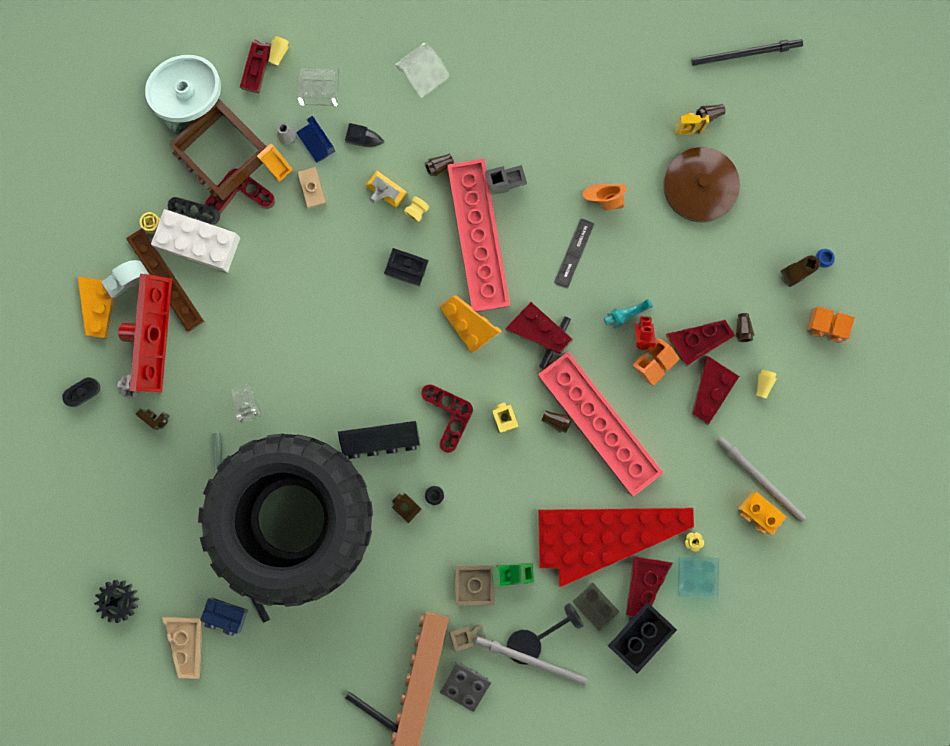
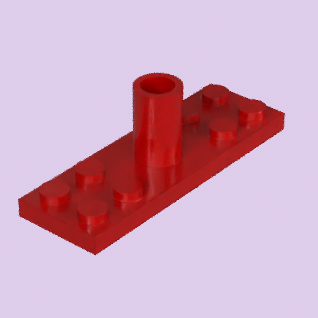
(149, 333)

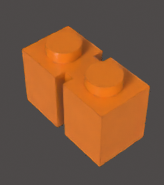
(824, 322)
(663, 359)

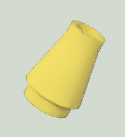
(278, 49)
(765, 383)

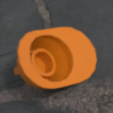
(606, 195)

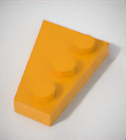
(96, 307)
(469, 325)

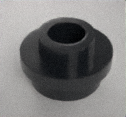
(434, 489)

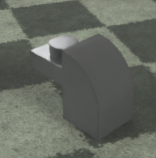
(502, 179)

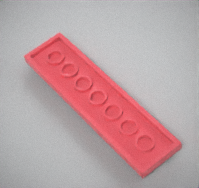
(478, 235)
(600, 424)

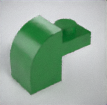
(512, 574)

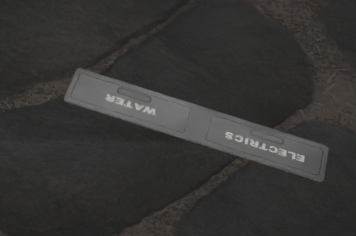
(574, 253)

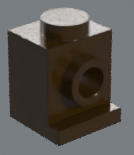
(412, 511)

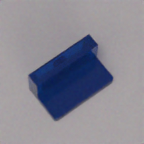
(315, 140)

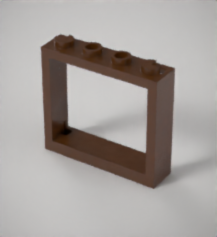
(197, 128)

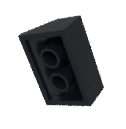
(642, 637)

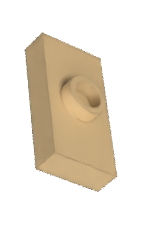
(311, 187)

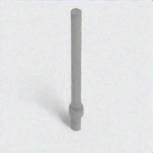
(733, 452)
(495, 647)

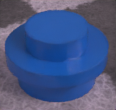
(826, 257)

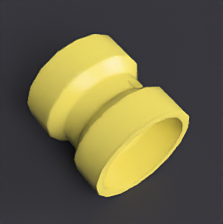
(416, 209)
(147, 225)

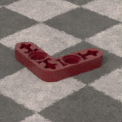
(211, 200)
(456, 415)

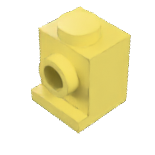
(504, 426)

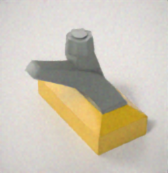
(385, 189)

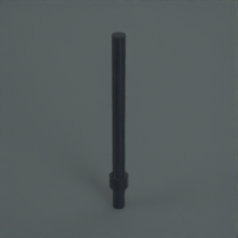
(782, 46)

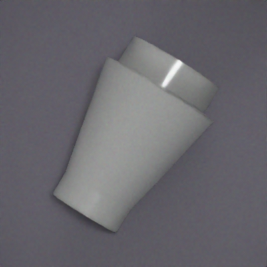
(286, 133)

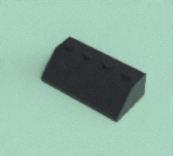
(379, 438)

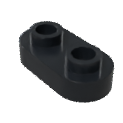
(82, 392)

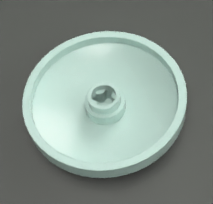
(183, 88)

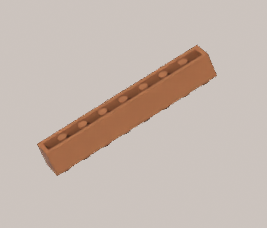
(420, 680)

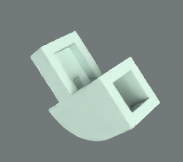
(123, 277)

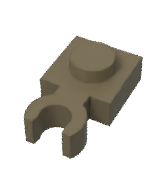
(463, 637)

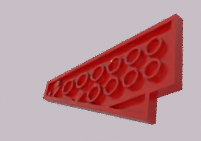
(595, 538)

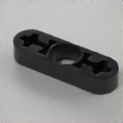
(200, 207)

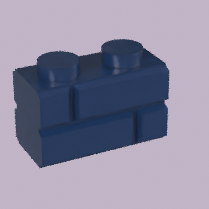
(224, 616)

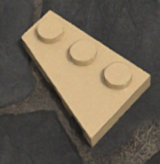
(186, 644)

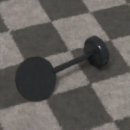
(529, 643)

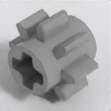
(124, 387)

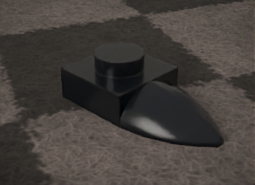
(362, 136)

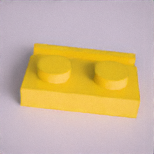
(690, 123)

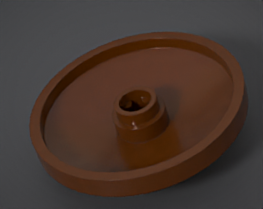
(701, 184)

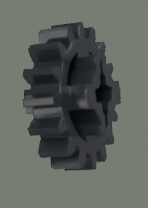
(119, 608)

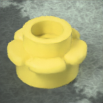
(689, 541)

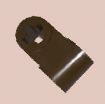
(798, 271)

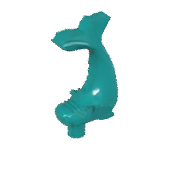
(618, 317)

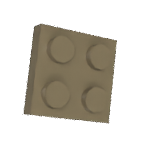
(474, 585)

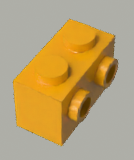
(762, 513)

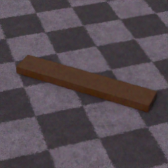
(157, 266)

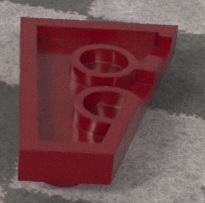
(539, 328)
(699, 340)
(713, 389)
(645, 582)

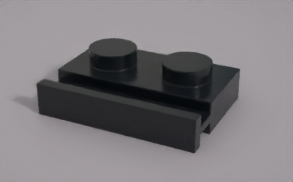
(406, 267)

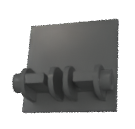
(465, 686)

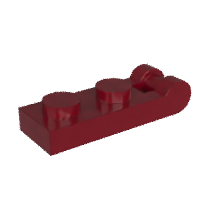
(255, 67)

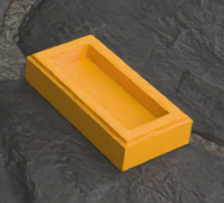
(274, 162)

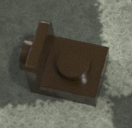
(149, 418)

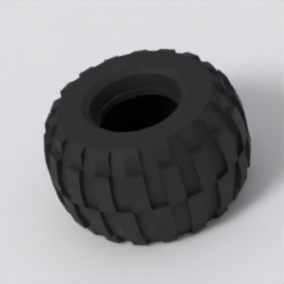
(233, 528)

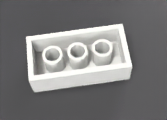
(195, 240)

